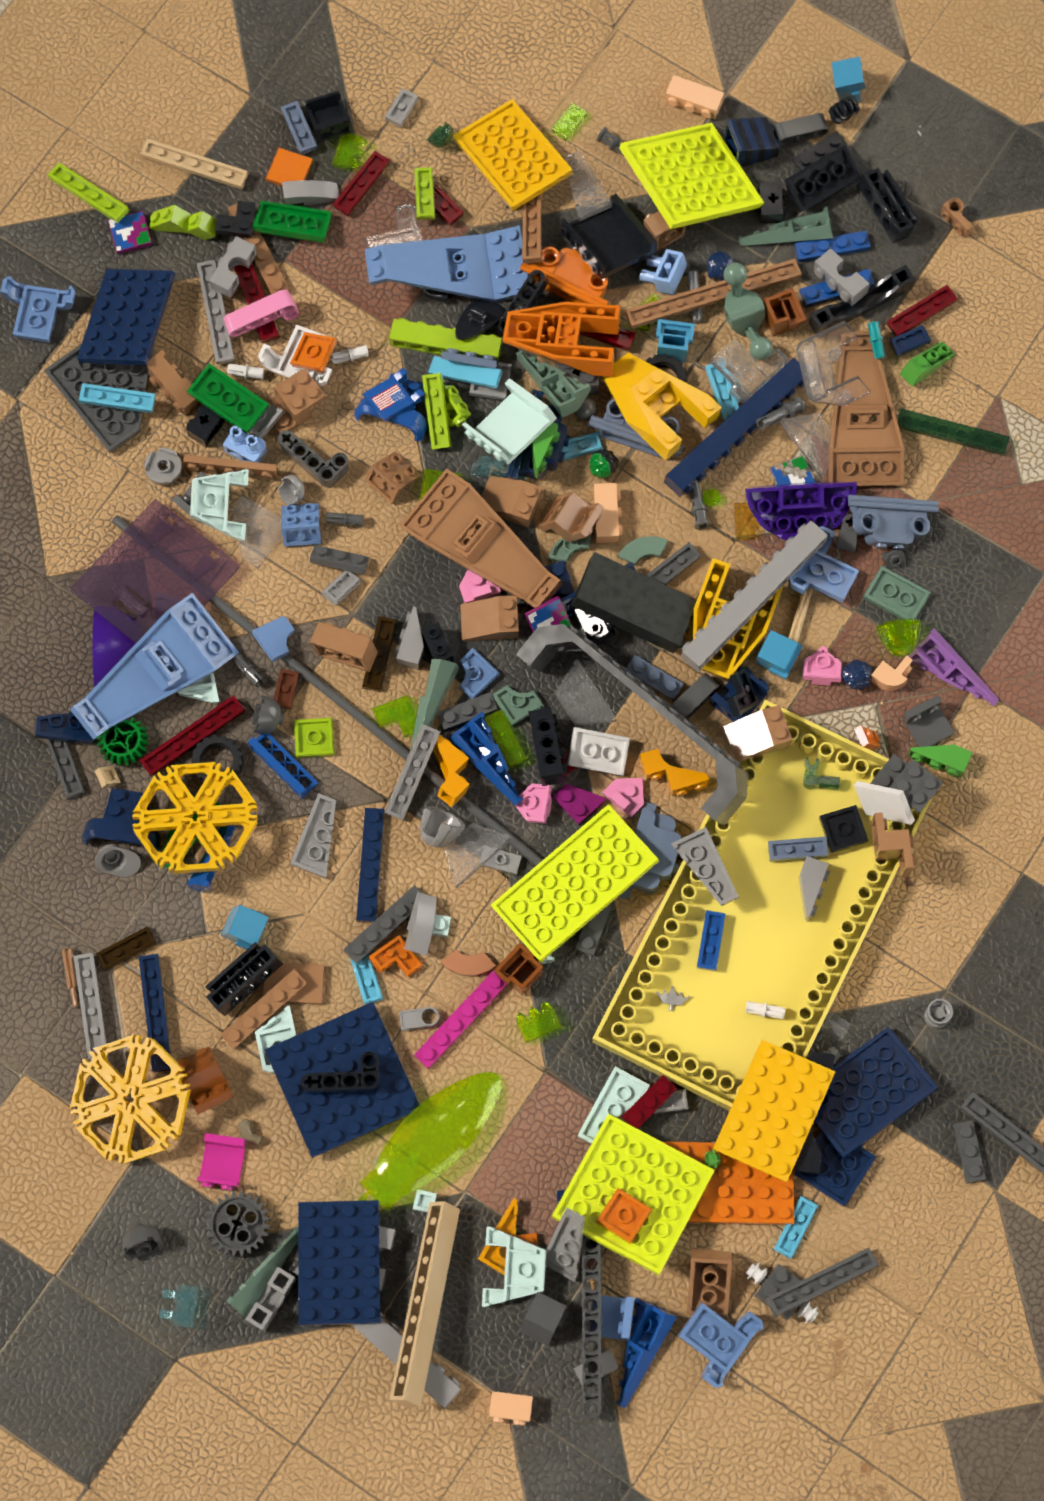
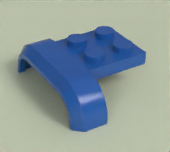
(407, 418)

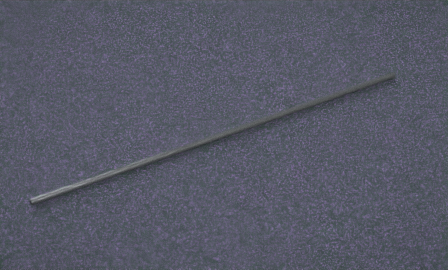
(365, 721)

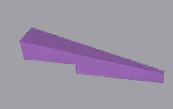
(941, 659)

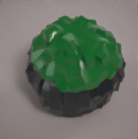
(603, 463)

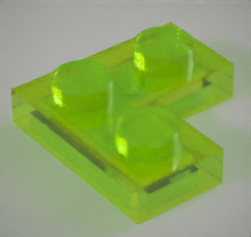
(397, 710)

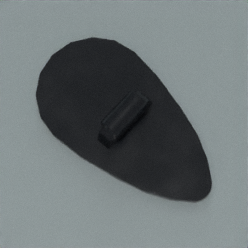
(478, 318)

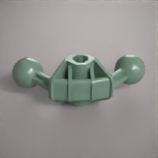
(745, 311)

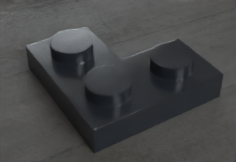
(238, 225)
(745, 695)

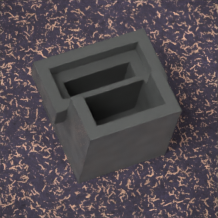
(543, 1318)

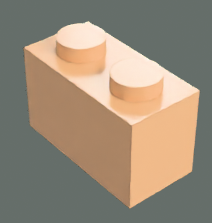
(510, 1407)

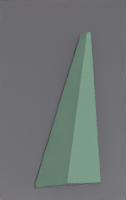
(803, 228)
(561, 391)
(439, 681)
(256, 1284)

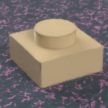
(107, 776)

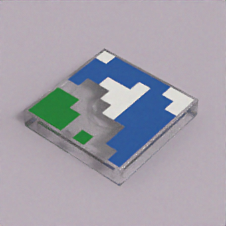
(792, 471)

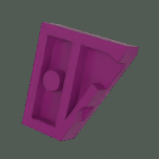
(578, 802)

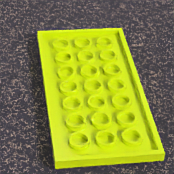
(574, 883)

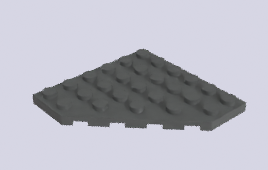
(109, 425)

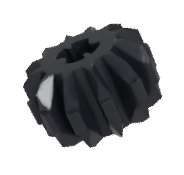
(844, 110)

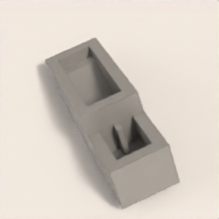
(309, 192)
(421, 924)

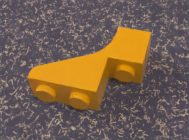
(452, 763)
(678, 779)

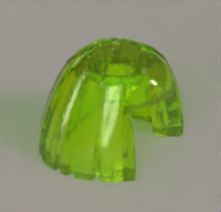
(900, 636)

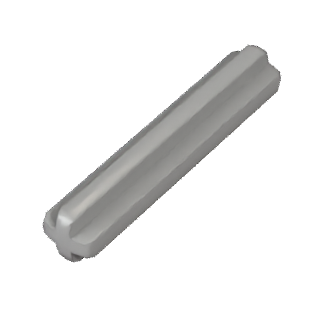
(693, 284)

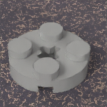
(166, 476)

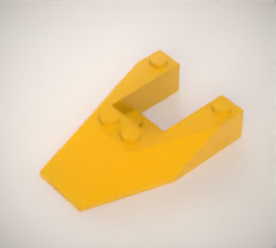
(648, 394)
(746, 639)

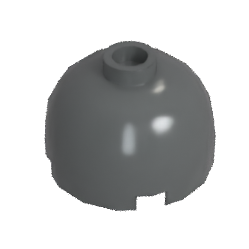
(267, 716)
(141, 1242)

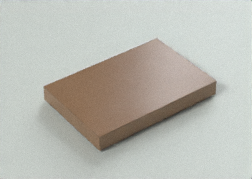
(311, 973)

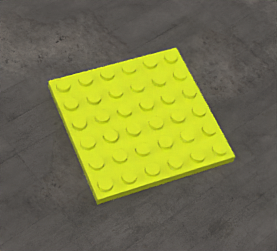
(691, 175)
(646, 1171)

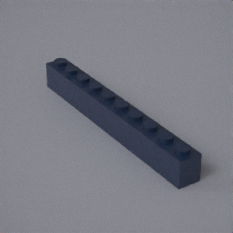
(735, 429)

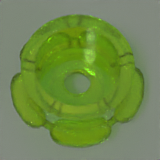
(711, 501)

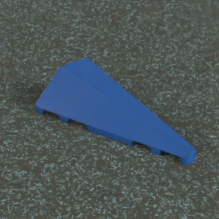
(485, 755)
(202, 880)

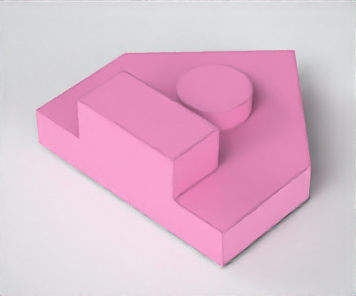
(476, 588)
(822, 668)
(626, 795)
(536, 803)

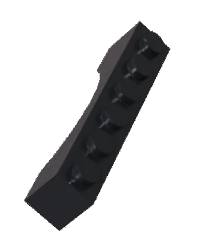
(888, 288)
(810, 1155)

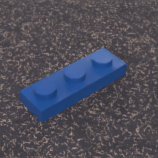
(711, 940)

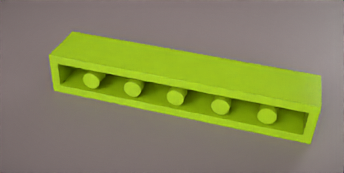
(437, 338)

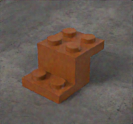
(205, 1080)

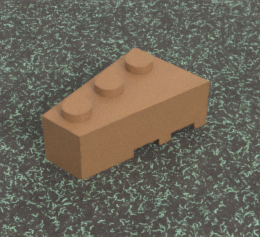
(171, 383)

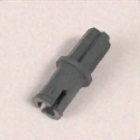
(345, 519)
(248, 670)

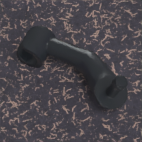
(438, 296)

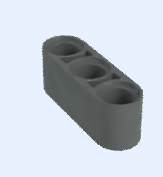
(801, 129)
(696, 696)

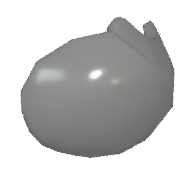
(291, 489)

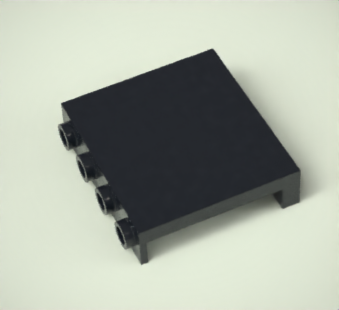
(610, 239)

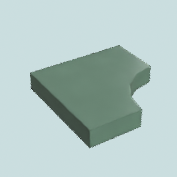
(516, 704)

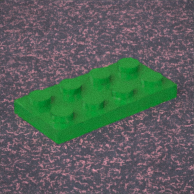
(292, 221)
(227, 398)

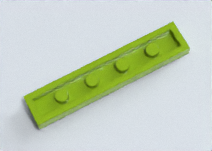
(88, 192)

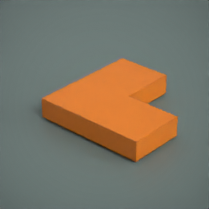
(393, 953)

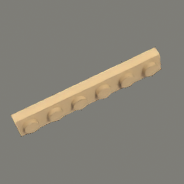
(194, 164)

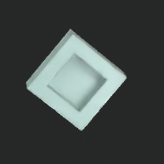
(441, 925)
(423, 1199)

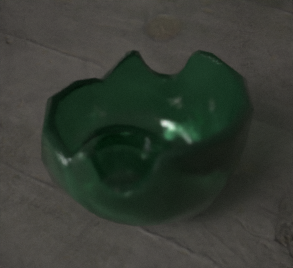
(441, 136)

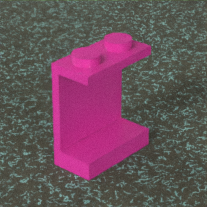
(222, 1162)

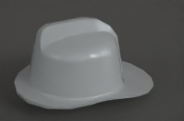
(117, 861)

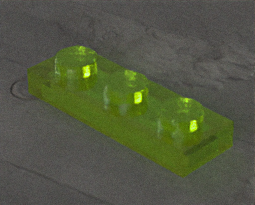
(505, 739)

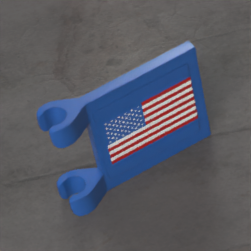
(390, 397)

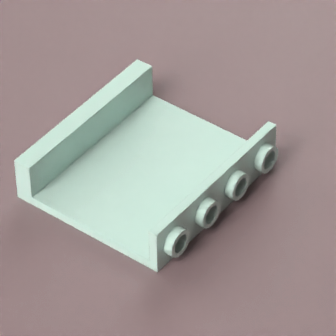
(512, 424)

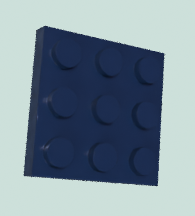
(838, 1176)

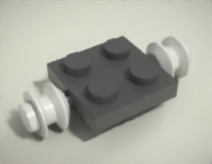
(777, 1281)

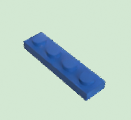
(839, 244)
(822, 293)

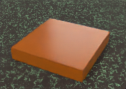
(288, 167)
(313, 352)
(624, 1216)

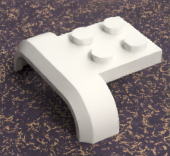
(281, 364)

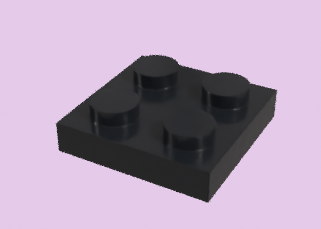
(843, 829)

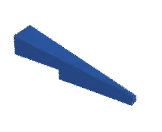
(647, 1336)

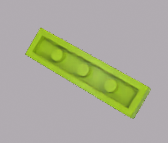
(436, 411)

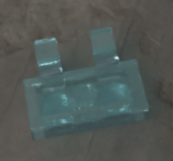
(487, 466)
(184, 1308)

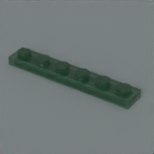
(953, 432)

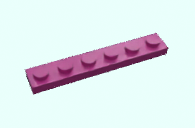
(460, 1020)

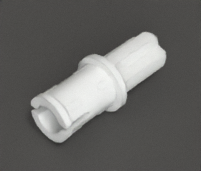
(349, 354)
(245, 371)
(765, 1010)

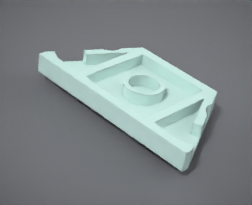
(202, 690)
(275, 1031)

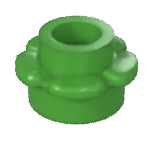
(712, 1159)

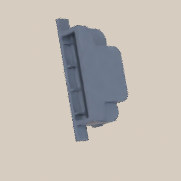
(614, 428)
(890, 520)
(657, 834)

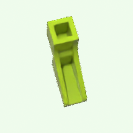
(178, 220)

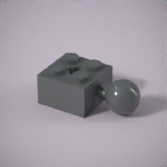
(588, 407)

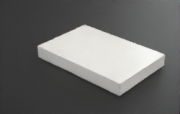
(598, 751)
(886, 800)

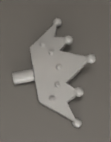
(671, 998)

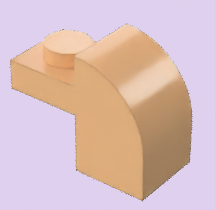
(889, 678)

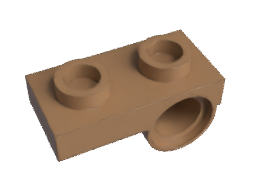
(959, 222)

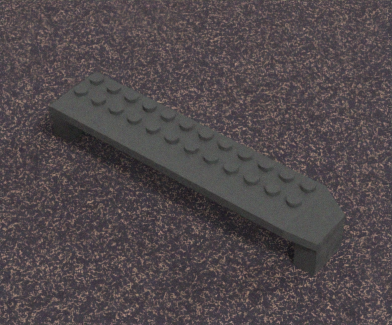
(731, 778)

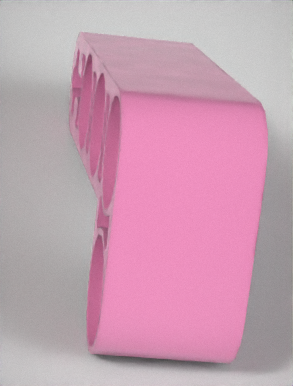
(261, 312)

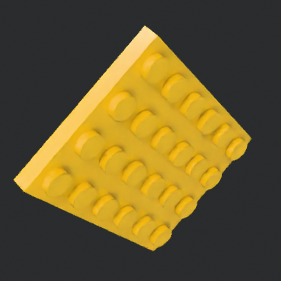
(512, 154)
(774, 1110)

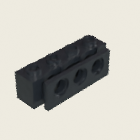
(878, 201)
(546, 746)
(242, 977)

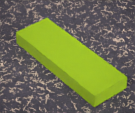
(424, 193)

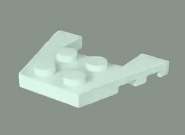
(210, 501)
(523, 1268)

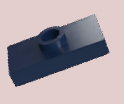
(910, 341)

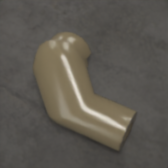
(246, 1132)

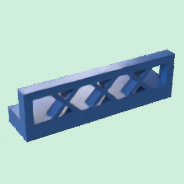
(277, 766)

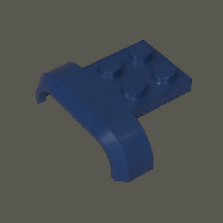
(118, 820)

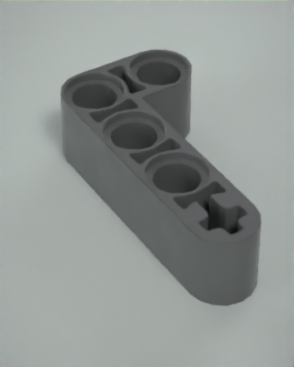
(310, 457)

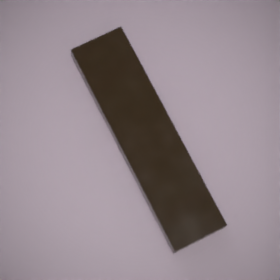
(382, 641)

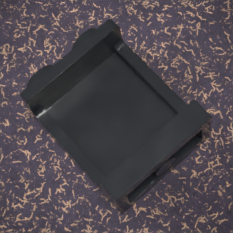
(328, 116)

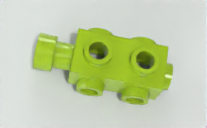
(456, 409)

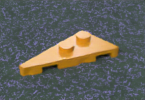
(496, 1255)

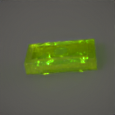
(569, 122)

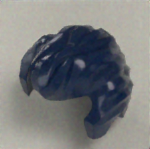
(716, 265)
(857, 674)

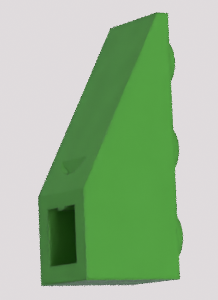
(926, 363)
(542, 448)
(944, 757)

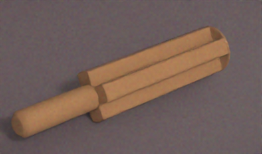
(69, 966)

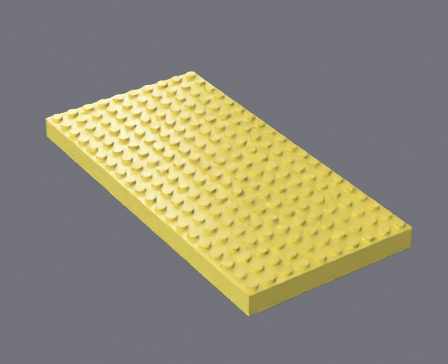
(765, 941)

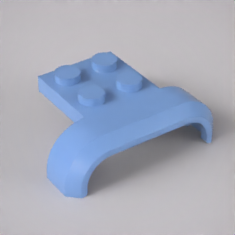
(36, 308)
(824, 573)
(718, 1340)

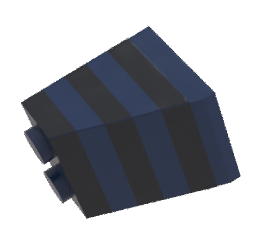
(751, 140)

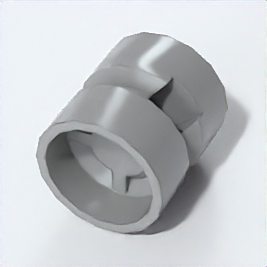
(938, 1013)

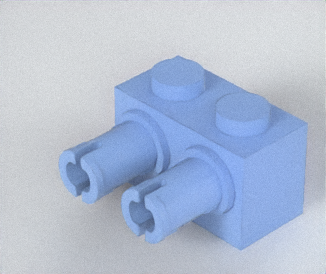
(668, 273)
(245, 446)

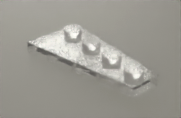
(585, 188)

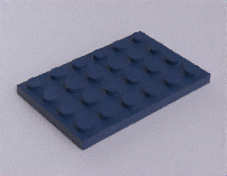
(126, 317)
(871, 1092)
(338, 1262)

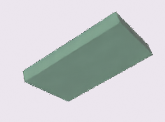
(896, 594)

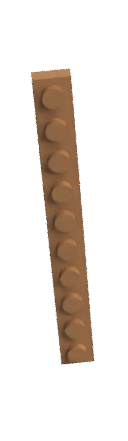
(710, 294)

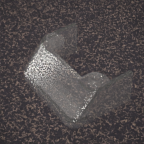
(815, 362)

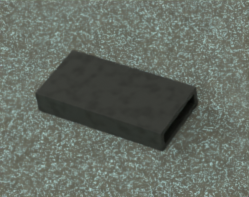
(634, 603)

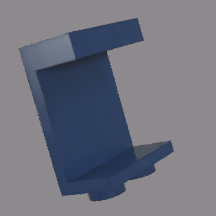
(720, 701)

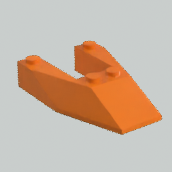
(554, 334)

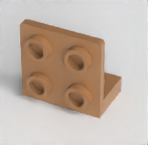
(391, 476)

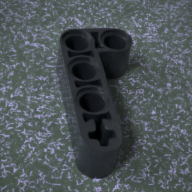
(520, 300)
(340, 1077)

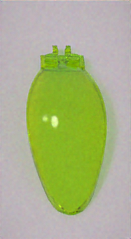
(432, 1138)

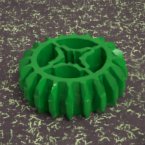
(116, 744)

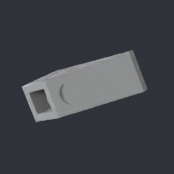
(411, 649)
(810, 883)

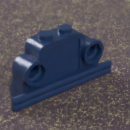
(523, 464)

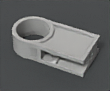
(413, 1019)

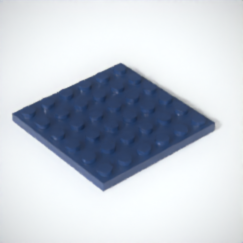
(337, 1046)

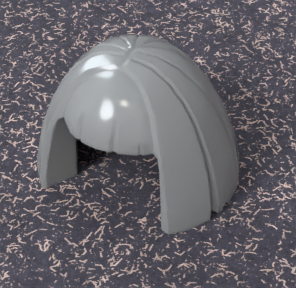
(440, 827)

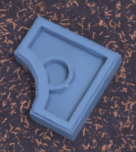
(274, 637)
(478, 674)

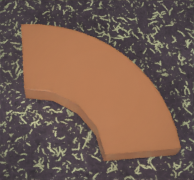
(468, 965)

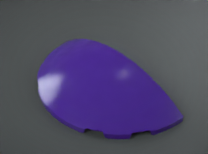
(788, 506)
(108, 646)

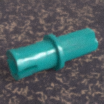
(876, 340)

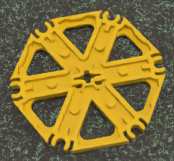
(208, 817)
(116, 1102)

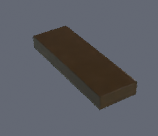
(126, 948)

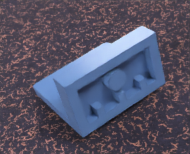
(300, 525)
(615, 1317)

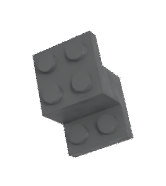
(912, 778)

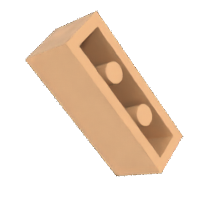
(694, 97)
(607, 526)

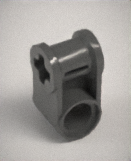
(847, 536)

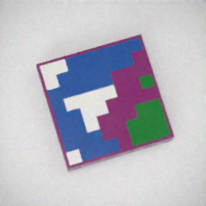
(130, 233)
(548, 614)

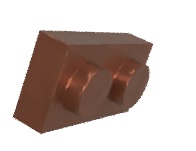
(286, 688)

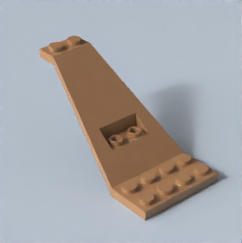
(865, 449)
(469, 532)

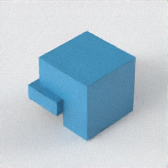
(848, 78)
(674, 338)
(778, 654)
(244, 926)

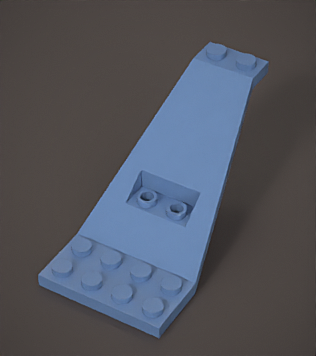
(487, 261)
(185, 643)

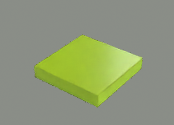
(314, 737)

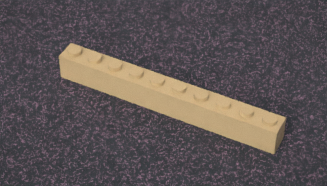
(425, 1304)

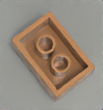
(344, 646)

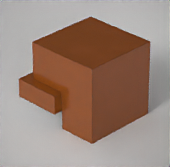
(783, 312)
(519, 969)

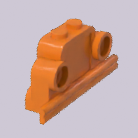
(569, 276)

